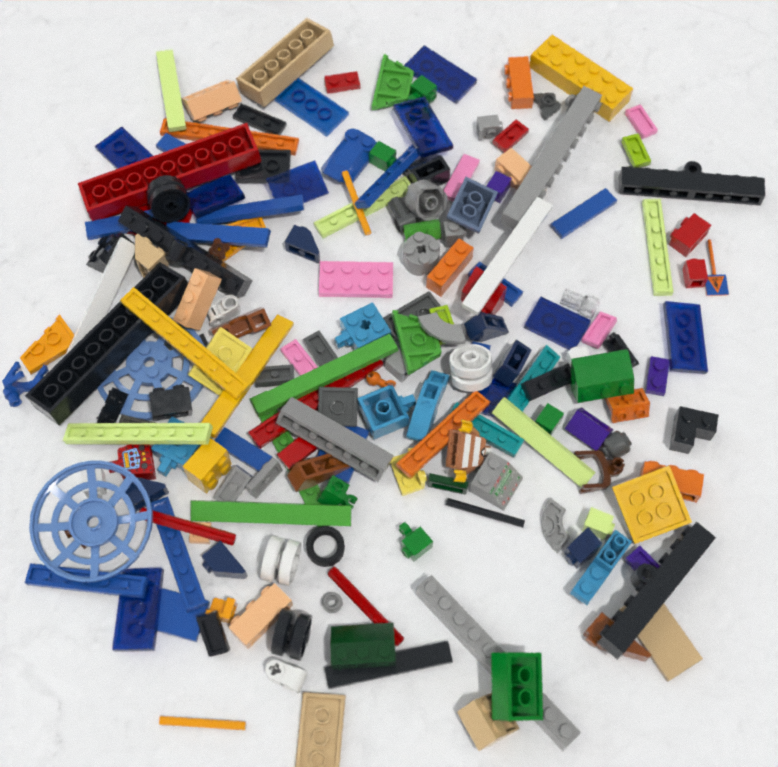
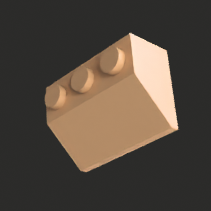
(212, 100)

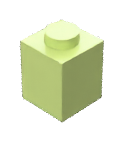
(599, 523)

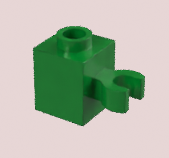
(423, 88)
(335, 493)
(415, 542)

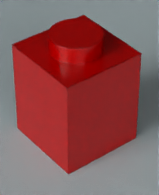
(695, 273)

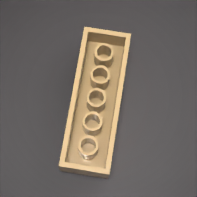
(285, 62)

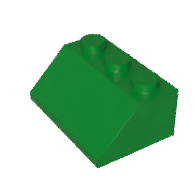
(602, 376)
(516, 686)

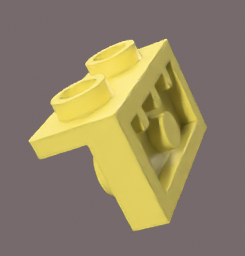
(406, 484)

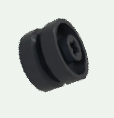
(168, 199)
(291, 634)

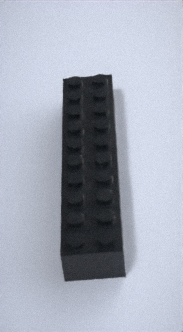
(104, 348)

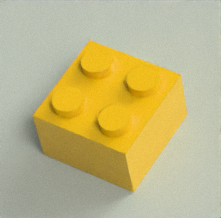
(207, 465)

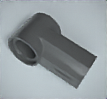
(400, 213)

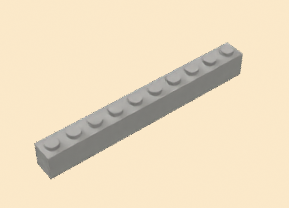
(553, 155)
(481, 645)

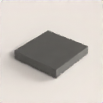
(339, 405)

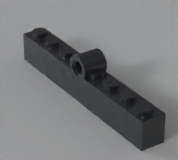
(692, 185)
(183, 250)
(654, 589)

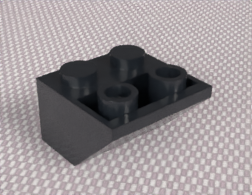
(429, 168)
(100, 257)

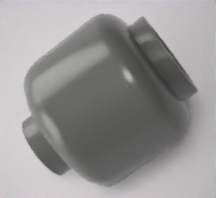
(616, 444)

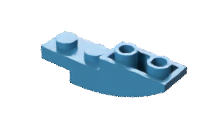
(427, 405)
(601, 567)

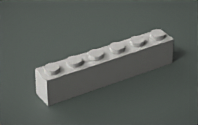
(334, 439)

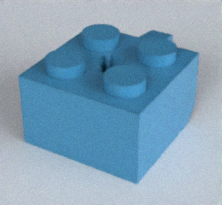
(361, 327)
(394, 409)
(173, 455)

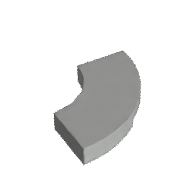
(441, 330)
(552, 525)

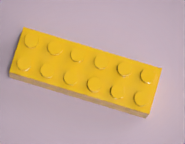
(573, 70)

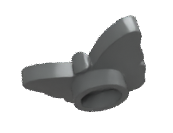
(547, 103)

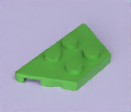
(392, 84)
(415, 344)

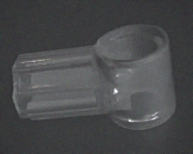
(584, 305)

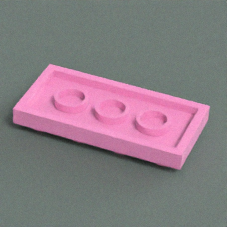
(356, 279)

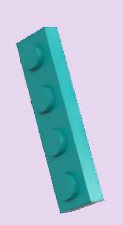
(542, 364)
(496, 435)

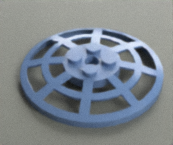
(151, 375)
(83, 513)

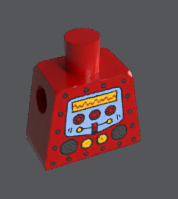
(137, 460)

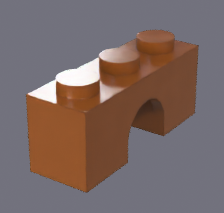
(245, 324)

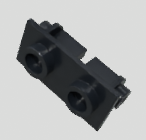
(616, 343)
(113, 406)

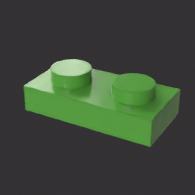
(427, 227)

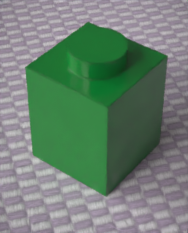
(382, 156)
(549, 418)

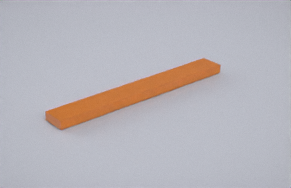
(264, 141)

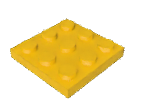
(651, 504)

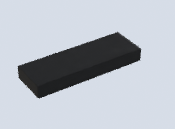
(259, 120)
(547, 382)

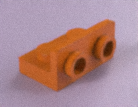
(629, 406)

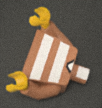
(465, 450)

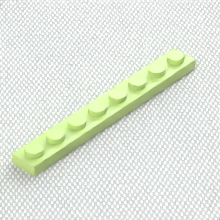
(138, 433)

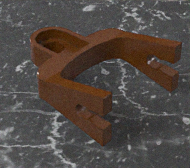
(607, 467)

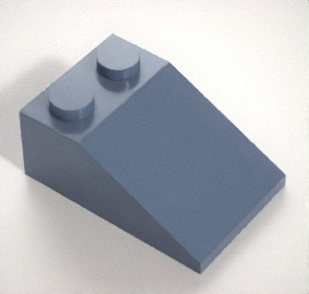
(472, 205)

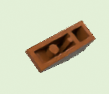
(315, 471)
(592, 636)

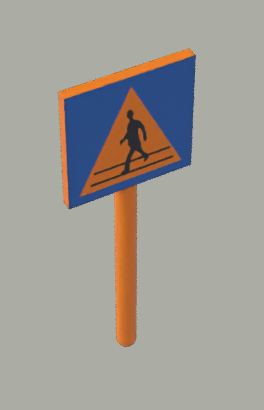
(716, 284)

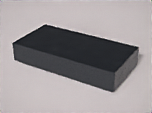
(213, 633)

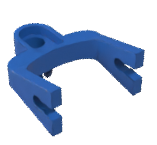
(13, 389)

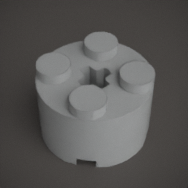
(426, 200)
(421, 253)

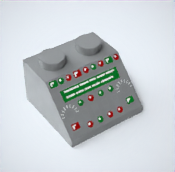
(496, 481)

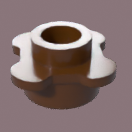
(213, 250)

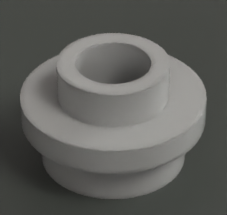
(332, 596)

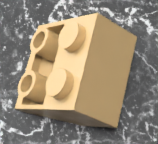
(147, 255)
(481, 727)

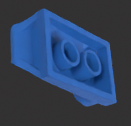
(349, 156)

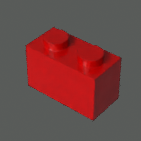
(689, 235)

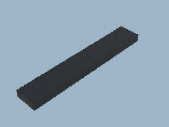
(406, 661)

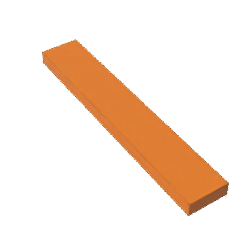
(439, 436)

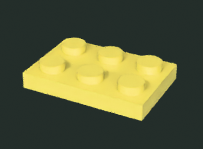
(228, 350)

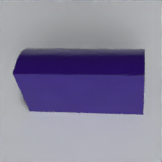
(588, 428)

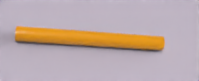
(354, 197)
(203, 723)

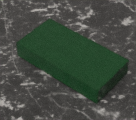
(447, 484)

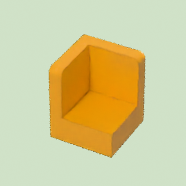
(225, 608)

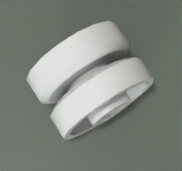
(471, 367)
(281, 560)

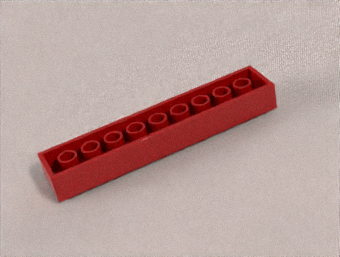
(190, 163)

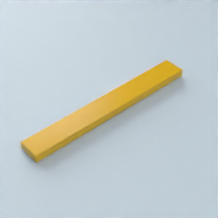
(185, 343)
(249, 371)

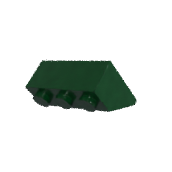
(362, 646)

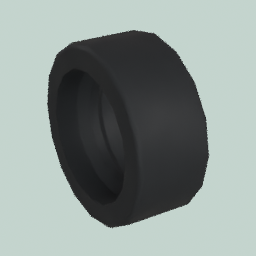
(321, 531)

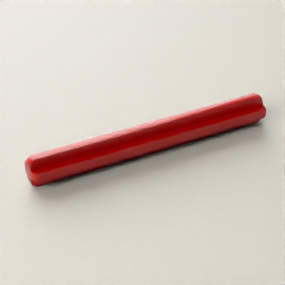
(192, 527)
(361, 601)

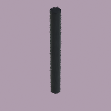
(485, 512)

